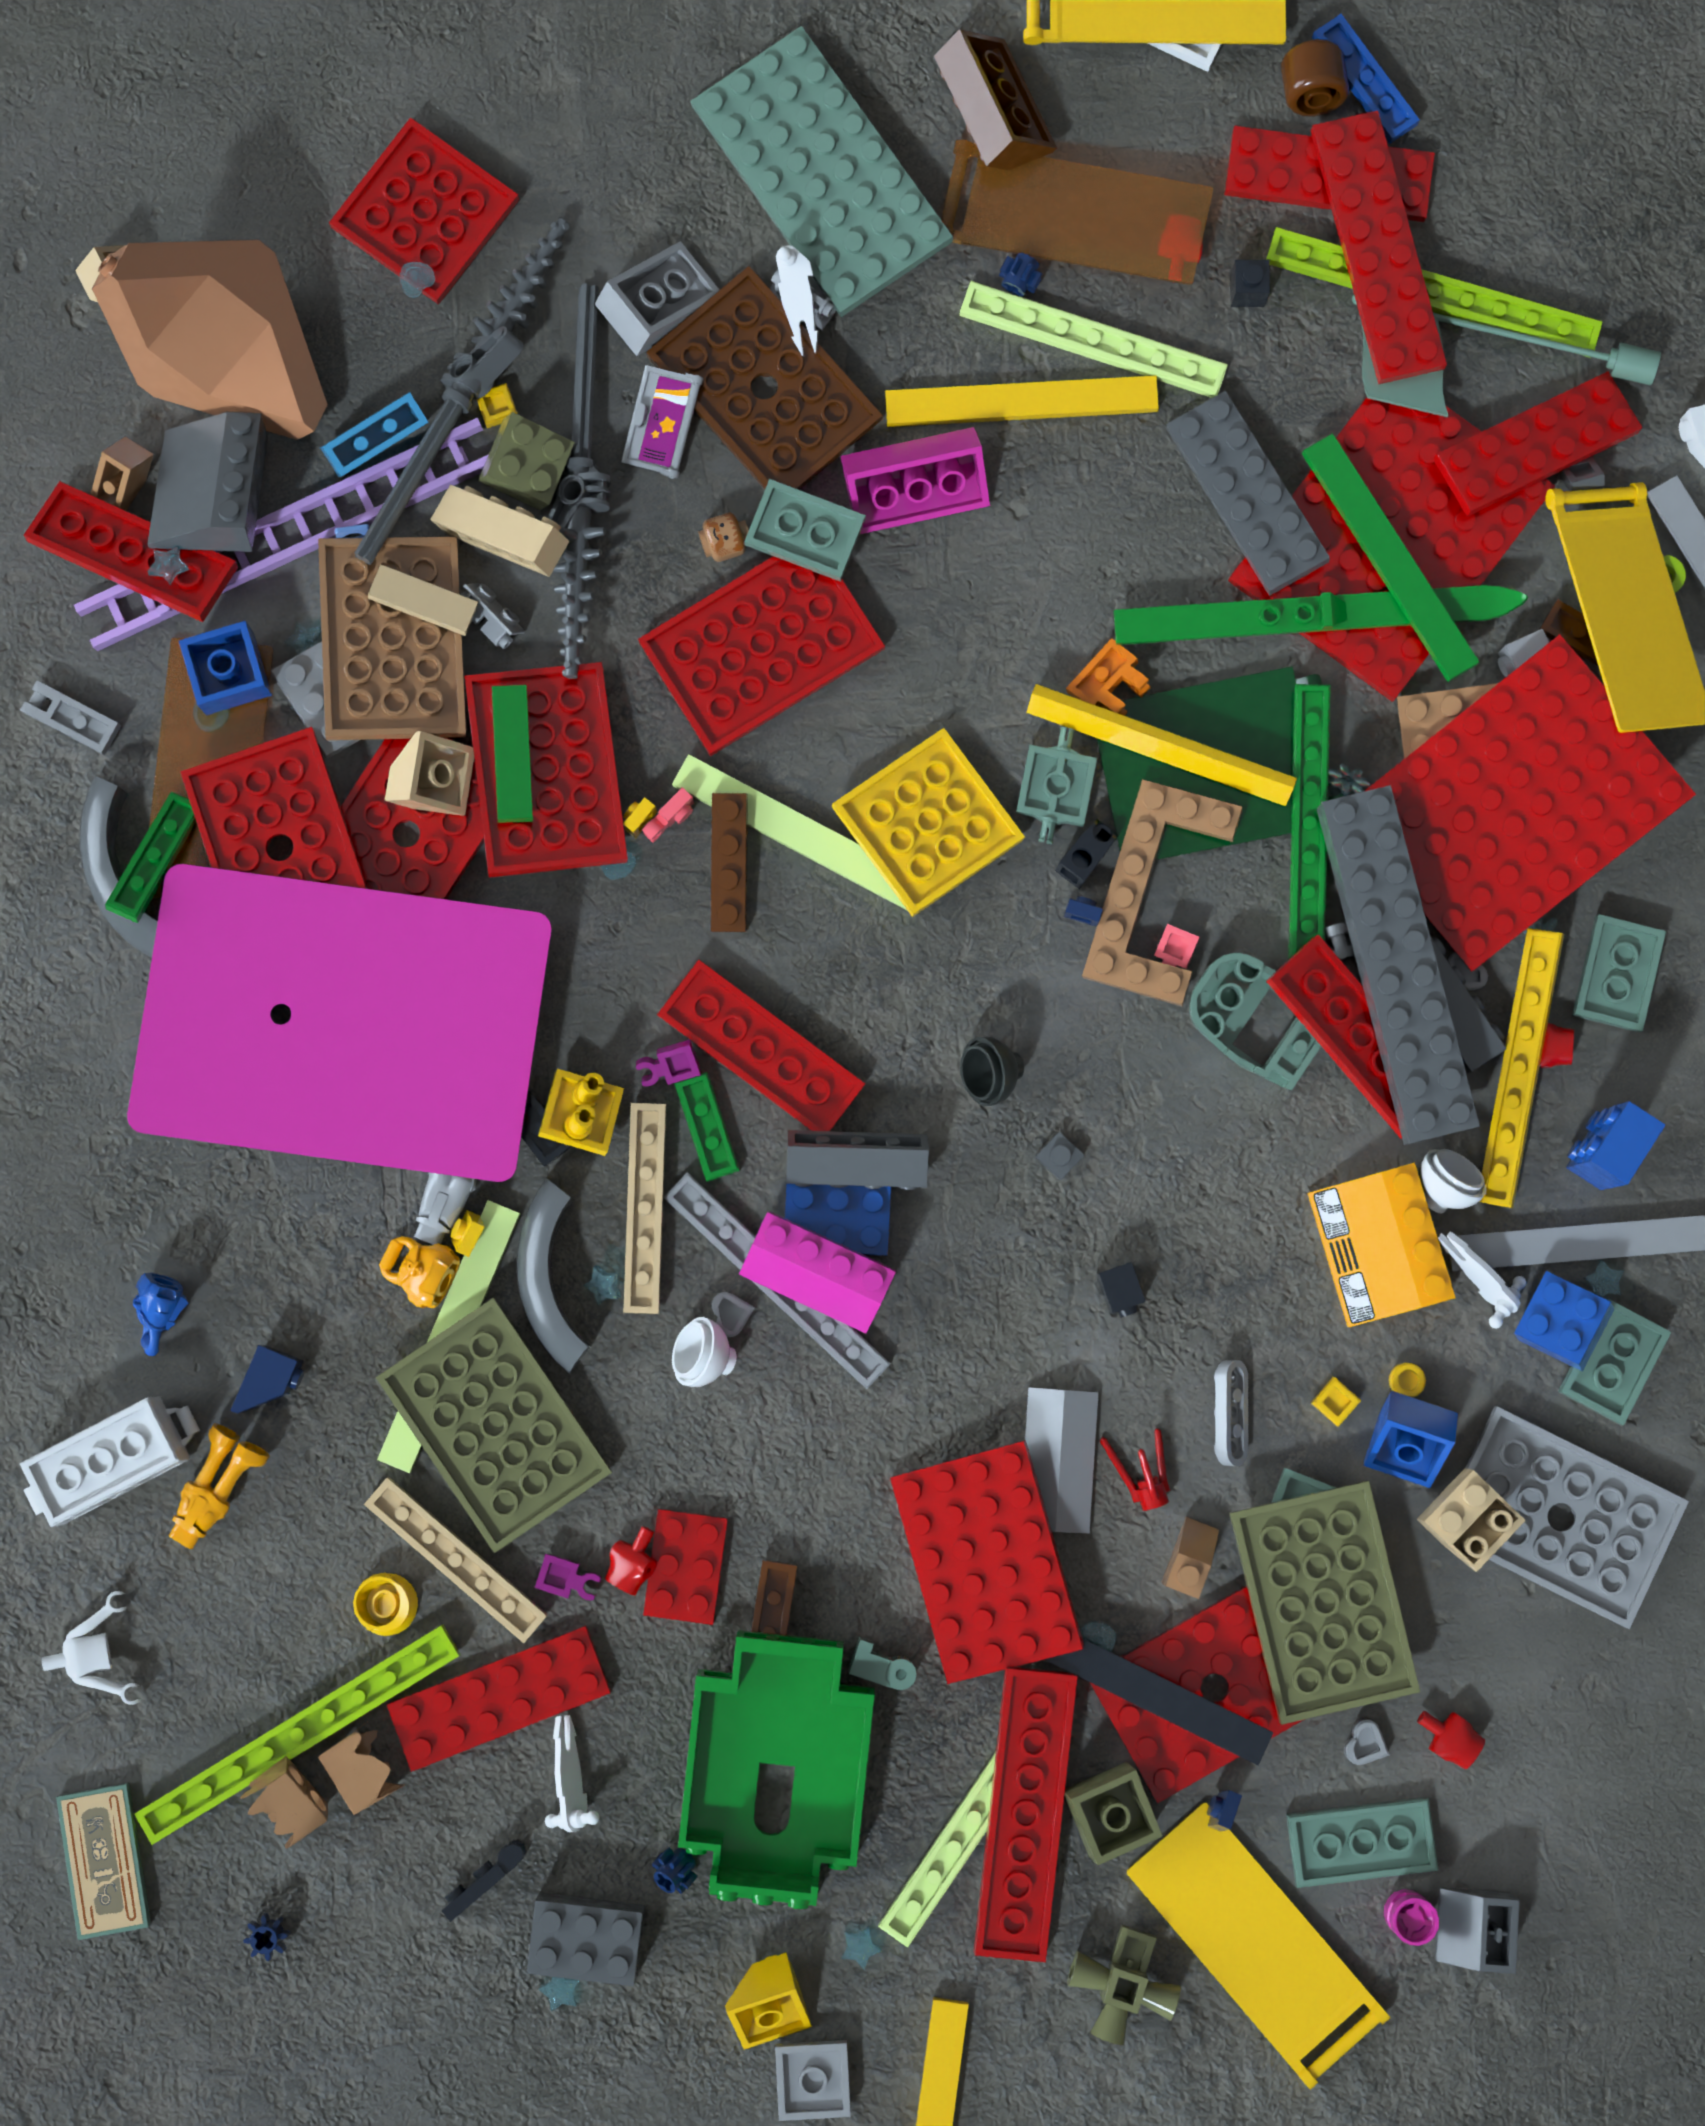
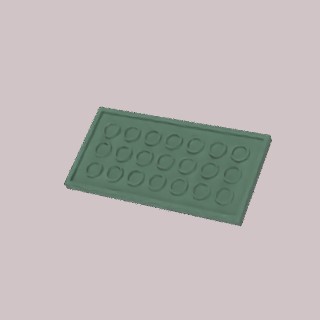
(821, 171)

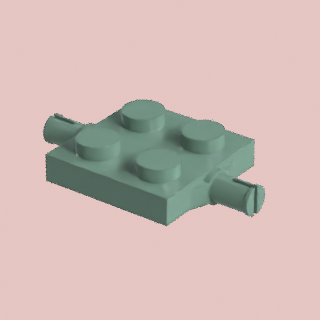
(1056, 785)

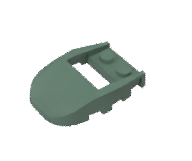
(1224, 1004)

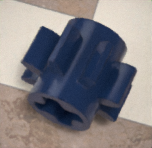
(1020, 274)
(674, 1870)
(258, 1944)

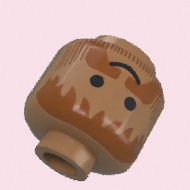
(723, 537)

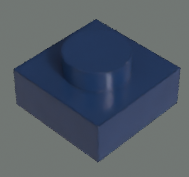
(1083, 910)
(1223, 1810)

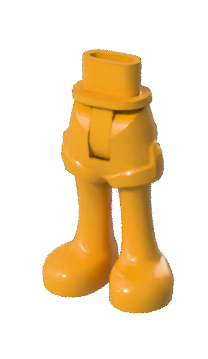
(200, 1503)

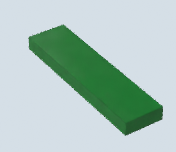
(512, 753)
(152, 858)

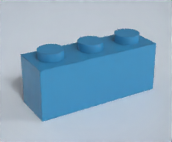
(374, 434)

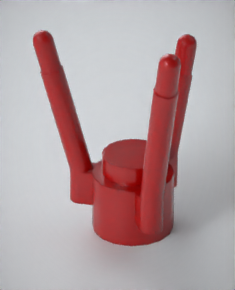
(1151, 1491)

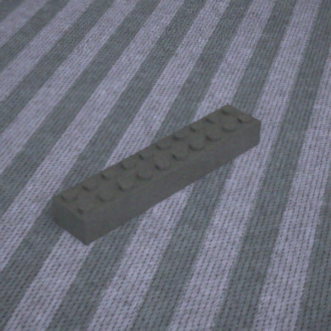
(1397, 965)

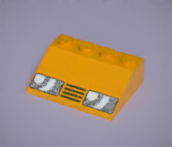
(1381, 1245)

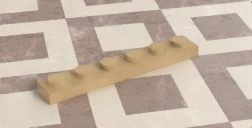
(645, 1208)
(456, 1559)

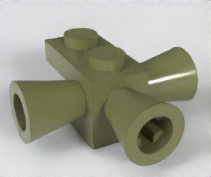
(1124, 1984)

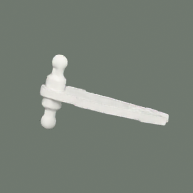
(797, 293)
(1490, 1284)
(569, 1782)

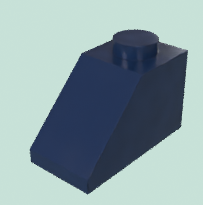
(268, 1378)

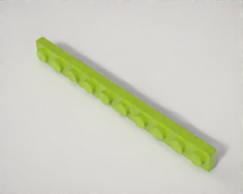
(1446, 294)
(297, 1734)

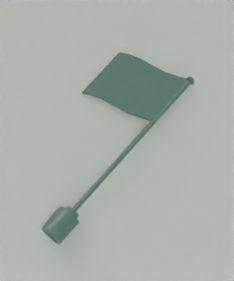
(1426, 390)

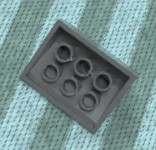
(210, 484)

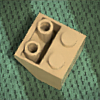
(1471, 1519)

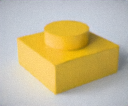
(638, 816)
(466, 1233)

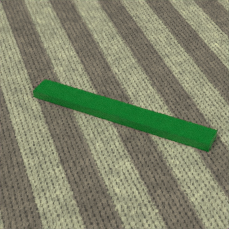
(1390, 558)
(1310, 790)

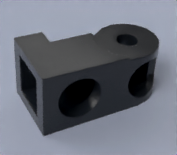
(1086, 853)

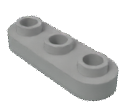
(1231, 1412)

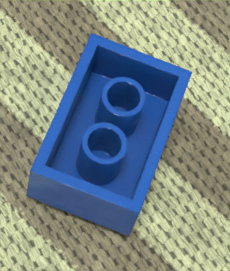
(1614, 1145)

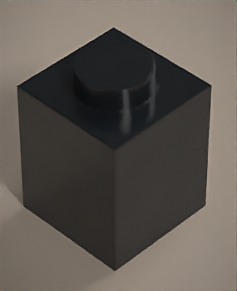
(1249, 283)
(1121, 1290)

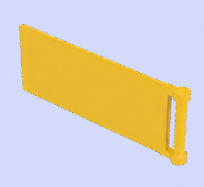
(1159, 21)
(1630, 609)
(1254, 1942)

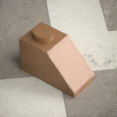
(121, 473)
(1191, 1558)

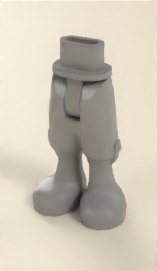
(442, 1205)

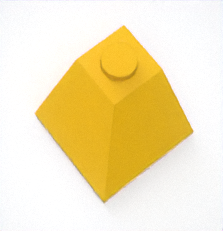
(767, 2003)

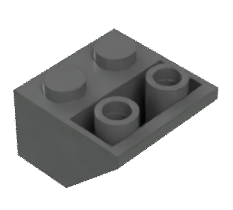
(1477, 1929)

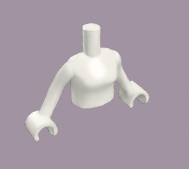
(90, 1654)

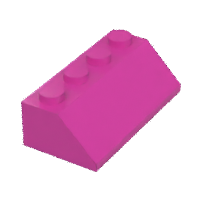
(917, 479)
(817, 1272)

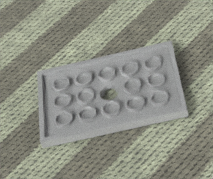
(1617, 1524)

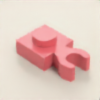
(675, 810)
(1176, 947)

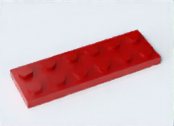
(1287, 171)
(1537, 443)
(116, 547)
(1338, 1017)
(760, 1049)
(498, 1698)

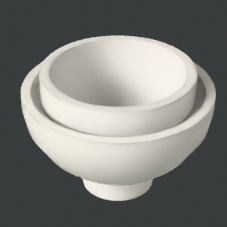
(1450, 1181)
(702, 1353)

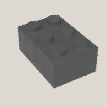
(585, 1939)

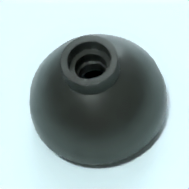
(990, 1070)

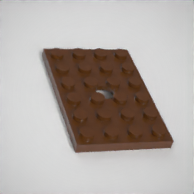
(746, 336)

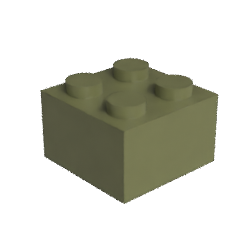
(526, 461)
(1112, 1813)

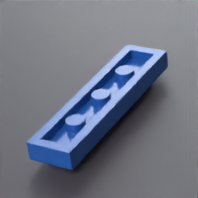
(1369, 81)

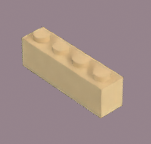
(500, 530)

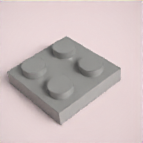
(812, 2080)

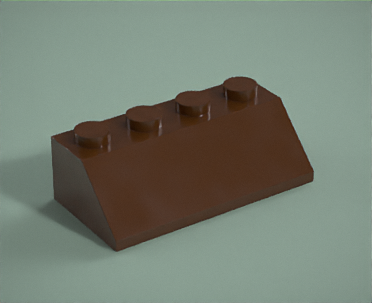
(994, 100)

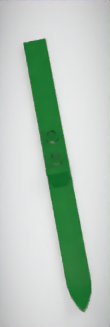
(1301, 614)

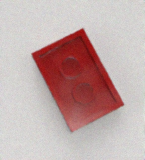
(687, 1568)

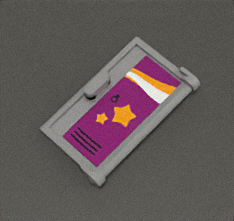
(663, 436)

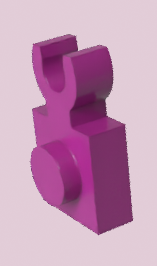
(674, 1062)
(561, 1576)

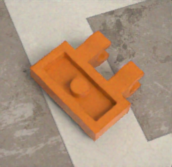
(1104, 674)

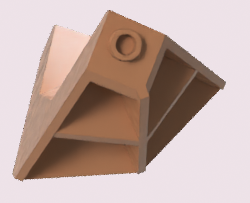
(212, 330)

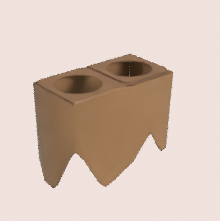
(356, 1773)
(288, 1801)

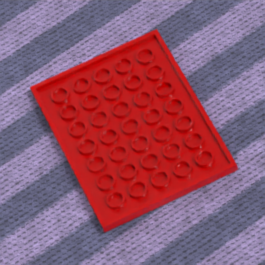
(1394, 458)
(1525, 801)

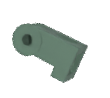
(892, 1672)

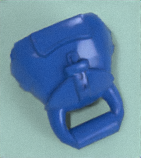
(157, 1307)

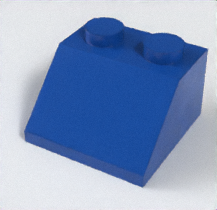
(1411, 1439)

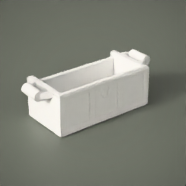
(107, 1460)

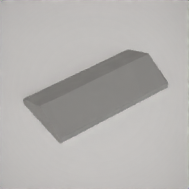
(1062, 1451)

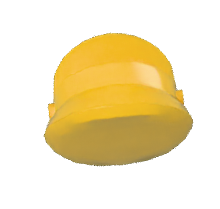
(385, 1604)

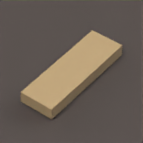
(422, 600)

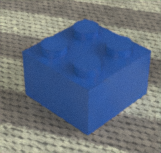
(225, 668)
(1564, 1321)

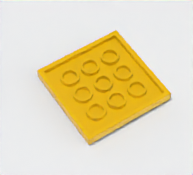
(928, 822)

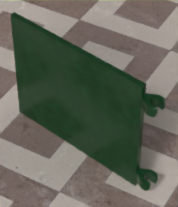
(1235, 715)

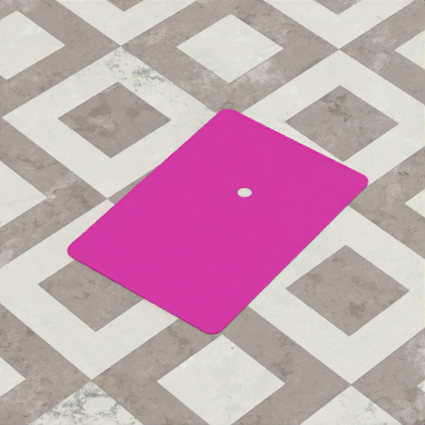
(399, 1034)

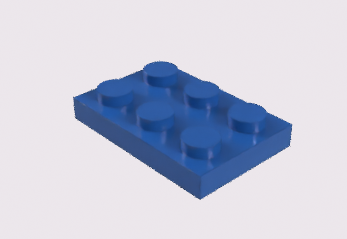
(846, 1215)

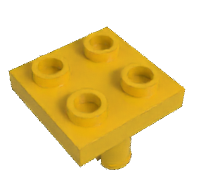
(581, 1111)

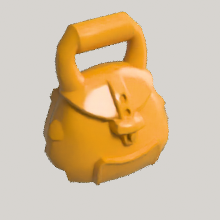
(424, 1272)

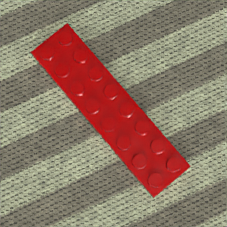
(1378, 247)
(1025, 1814)

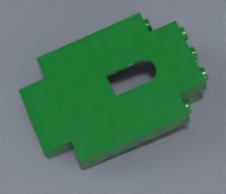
(778, 1710)

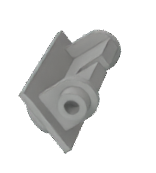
(501, 621)

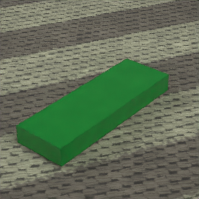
(707, 1127)

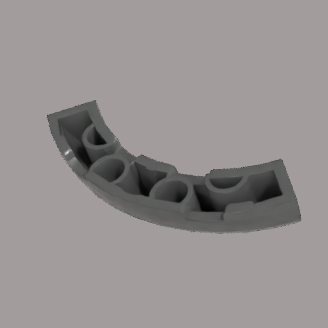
(100, 862)
(537, 1281)

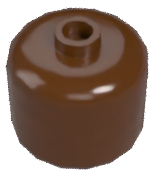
(1315, 78)

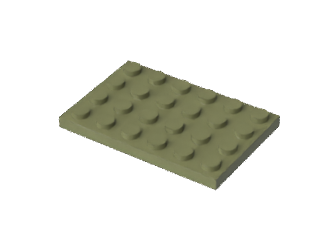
(494, 1424)
(1324, 1602)

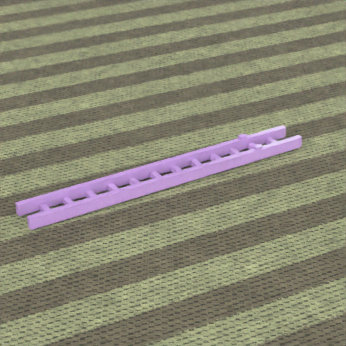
(310, 543)

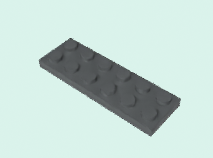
(1247, 493)

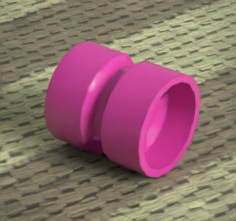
(1411, 1917)

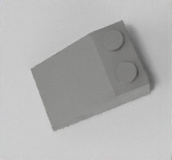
(655, 297)

